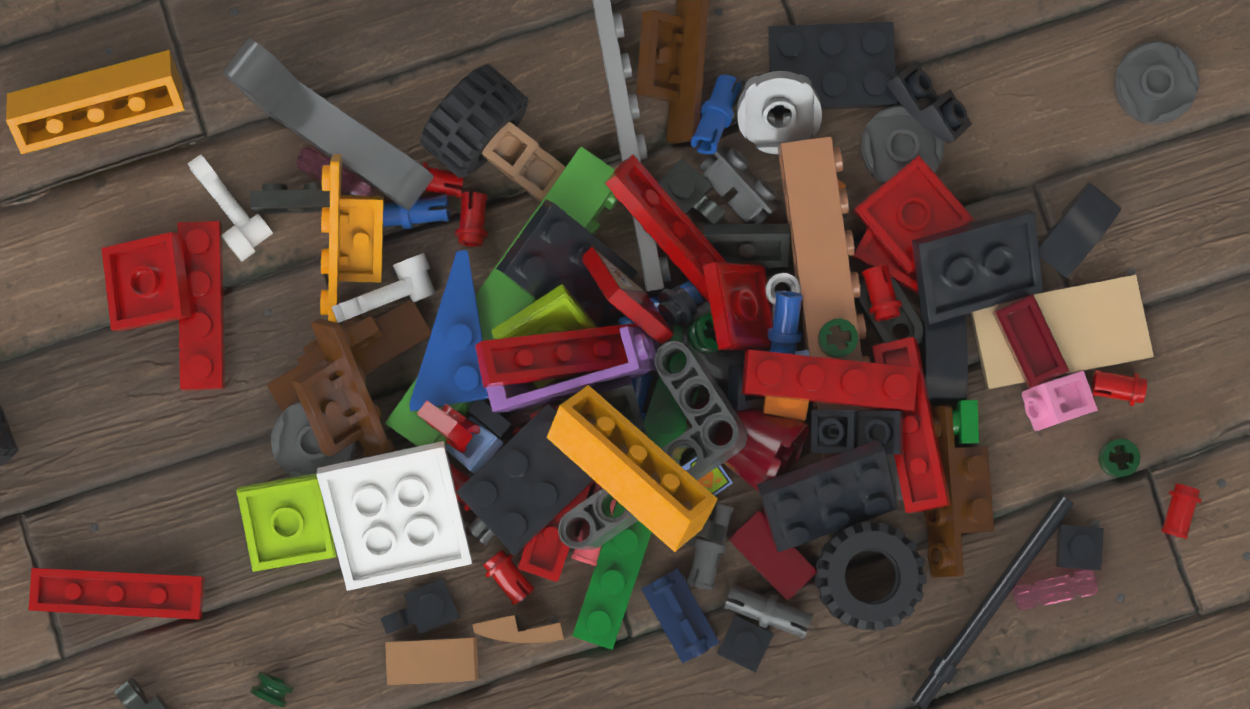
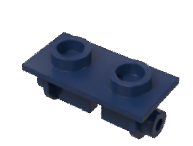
(680, 616)

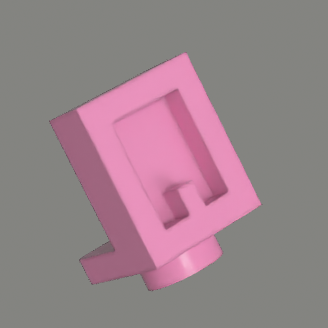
(1059, 401)

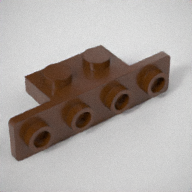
(674, 64)
(371, 344)
(337, 397)
(970, 499)

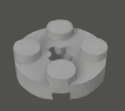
(776, 89)

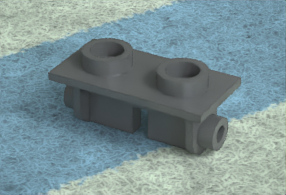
(731, 171)

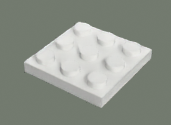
(394, 515)

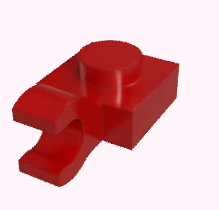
(450, 424)

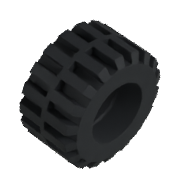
(471, 118)
(907, 576)

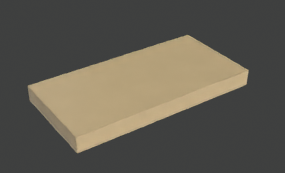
(1090, 322)

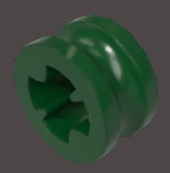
(843, 326)
(697, 338)
(1126, 447)
(272, 689)

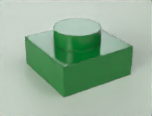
(965, 422)

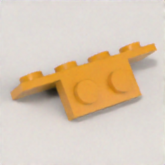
(354, 237)

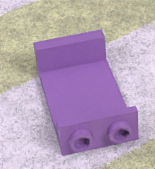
(640, 354)

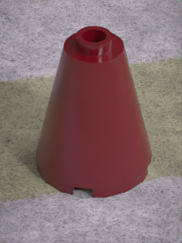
(770, 444)

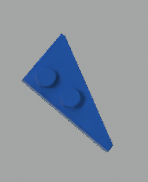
(450, 362)

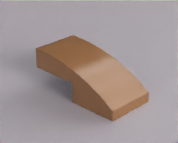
(523, 161)
(508, 630)
(432, 661)

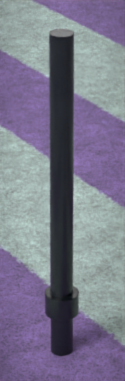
(944, 668)

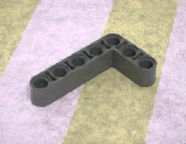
(324, 126)
(700, 437)

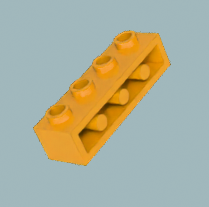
(94, 102)
(631, 468)

